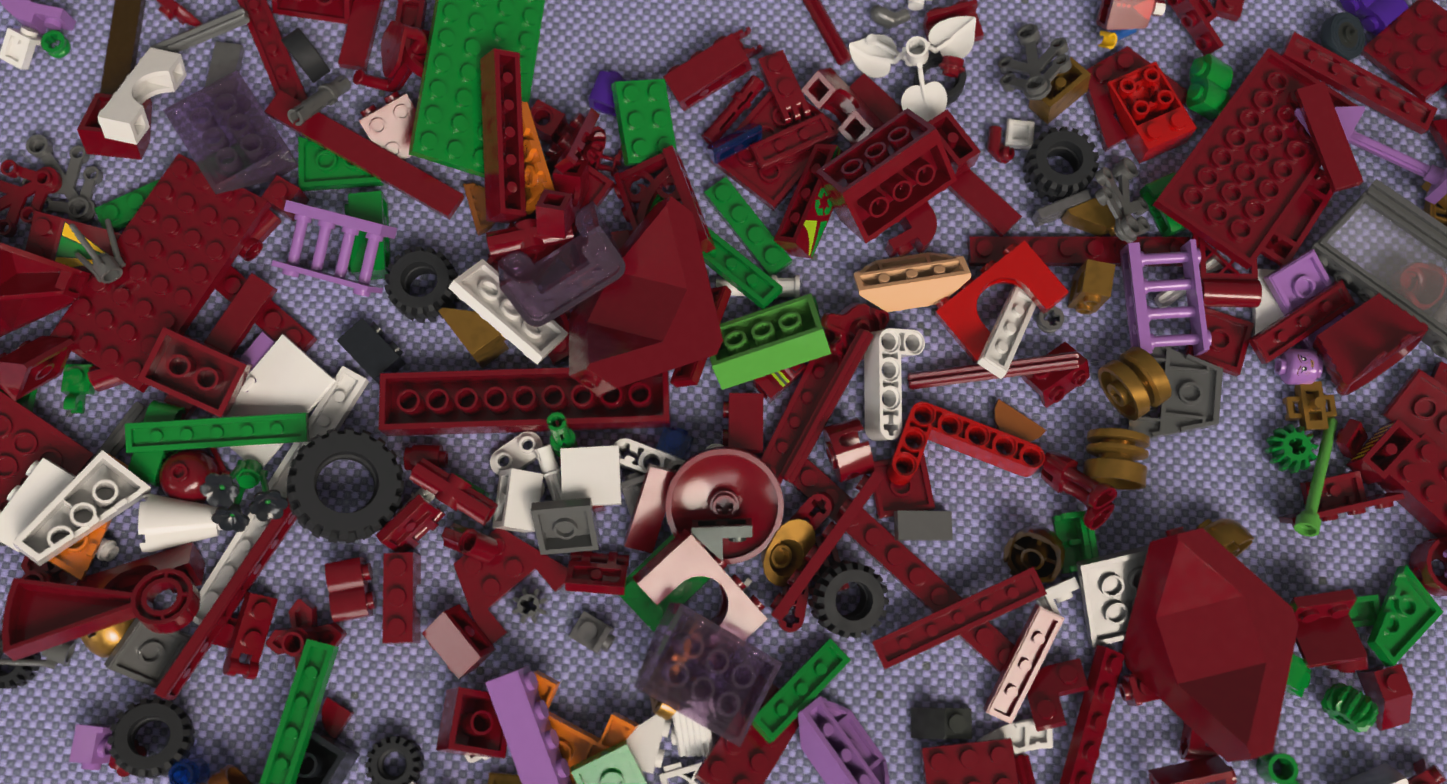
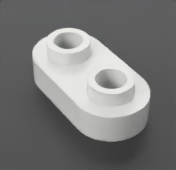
(517, 455)

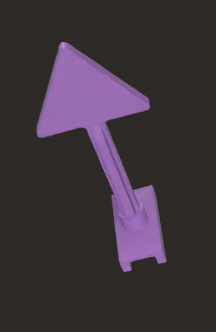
(1349, 118)

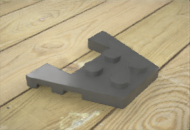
(1193, 398)

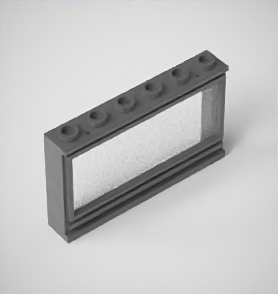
(1394, 251)

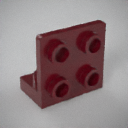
(1326, 628)

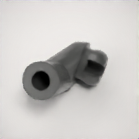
(887, 18)

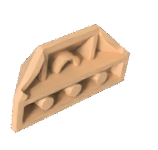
(911, 280)

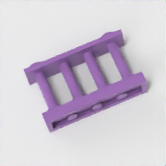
(350, 227)
(1137, 287)

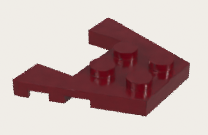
(1099, 97)
(563, 151)
(489, 582)

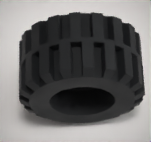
(1068, 146)
(409, 268)
(868, 609)
(129, 724)

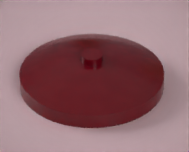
(727, 486)

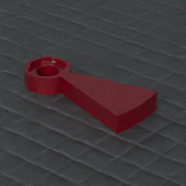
(51, 614)

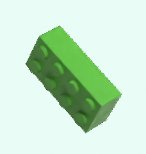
(769, 342)

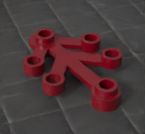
(17, 196)

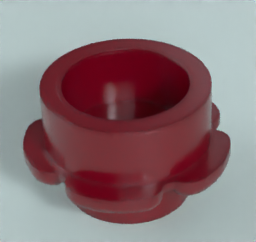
(952, 66)

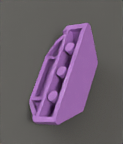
(839, 745)

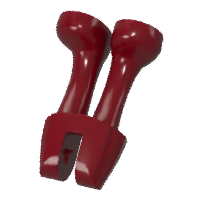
(1062, 475)

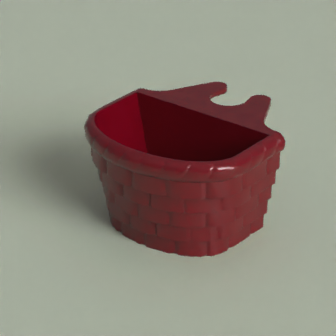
(1367, 343)

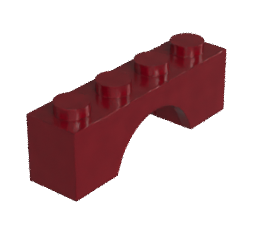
(126, 576)

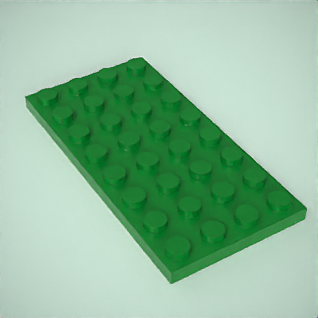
(450, 97)

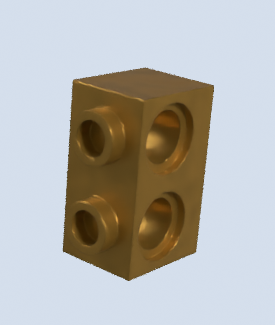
(1091, 286)

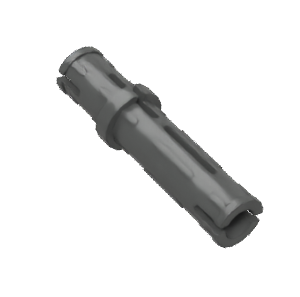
(325, 96)

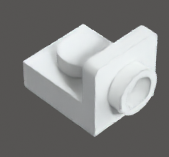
(19, 46)
(1060, 592)

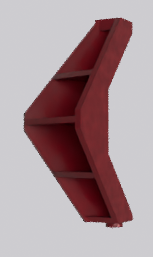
(34, 287)
(653, 314)
(1212, 642)

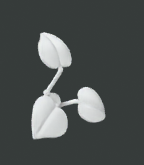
(950, 37)

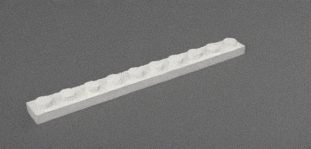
(328, 415)

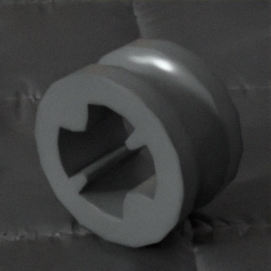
(1045, 326)

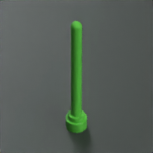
(1308, 521)

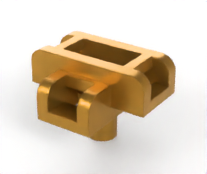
(1308, 406)

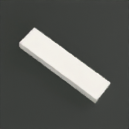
(1007, 333)

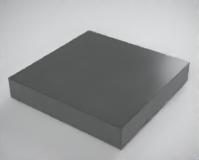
(146, 654)

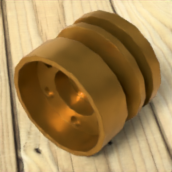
(1116, 456)

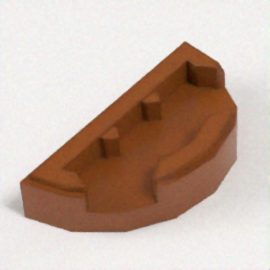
(476, 200)
(1015, 423)

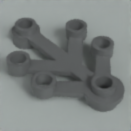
(1037, 85)
(69, 180)
(1126, 226)

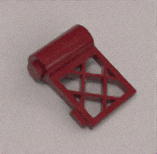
(1229, 288)

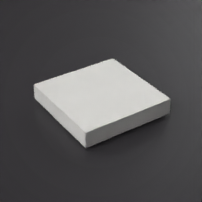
(591, 474)

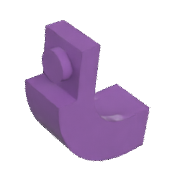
(38, 15)

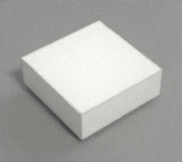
(1019, 134)

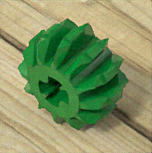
(1299, 444)
(1349, 707)

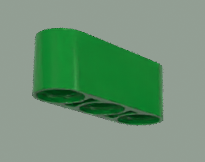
(148, 464)

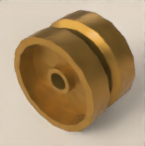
(1134, 383)

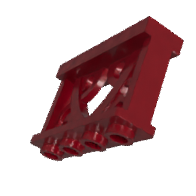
(675, 175)

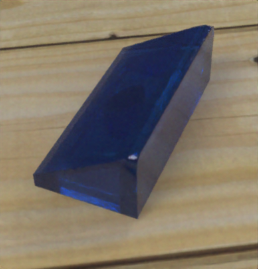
(734, 142)

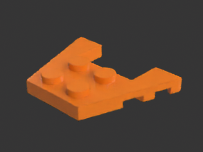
(574, 741)

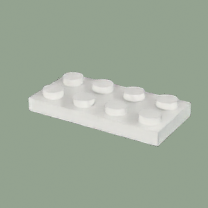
(482, 292)

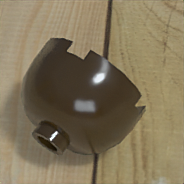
(1035, 548)

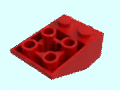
(1150, 112)

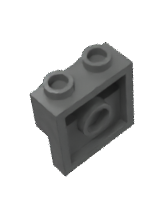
(565, 526)

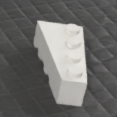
(83, 506)

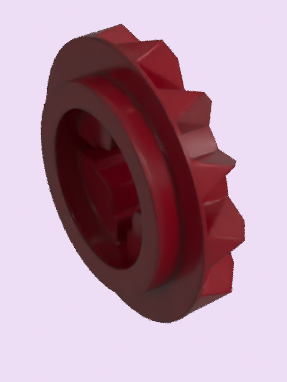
(593, 151)

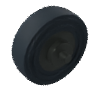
(1343, 35)

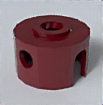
(845, 452)
(1421, 565)

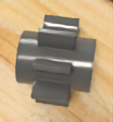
(523, 610)

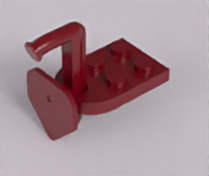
(402, 53)

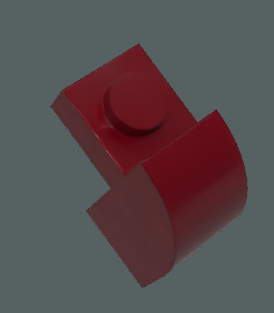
(919, 231)

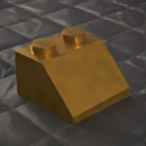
(476, 334)

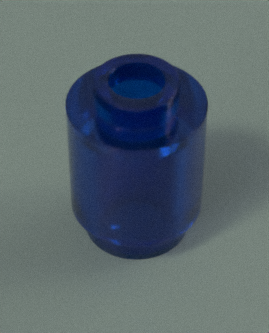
(189, 771)

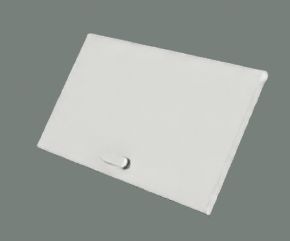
(284, 385)

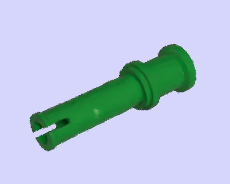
(560, 434)

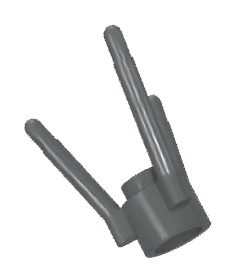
(104, 267)
(59, 654)

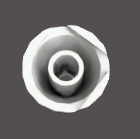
(174, 522)

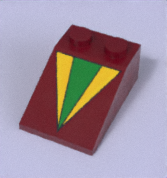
(54, 240)

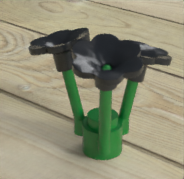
(222, 491)

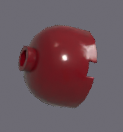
(185, 473)

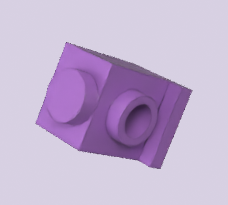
(91, 746)

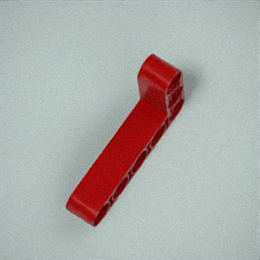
(960, 442)

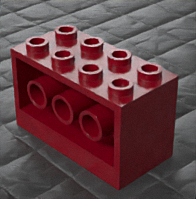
(887, 175)

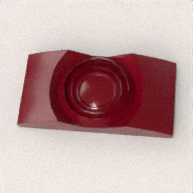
(1299, 220)

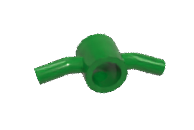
(1288, 772)

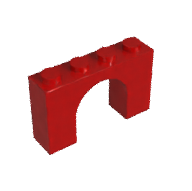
(1017, 267)

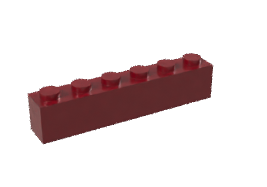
(503, 136)

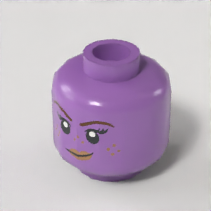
(1299, 366)

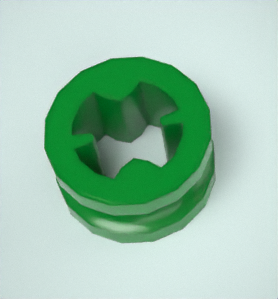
(51, 37)

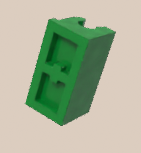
(1077, 539)

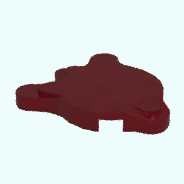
(849, 321)

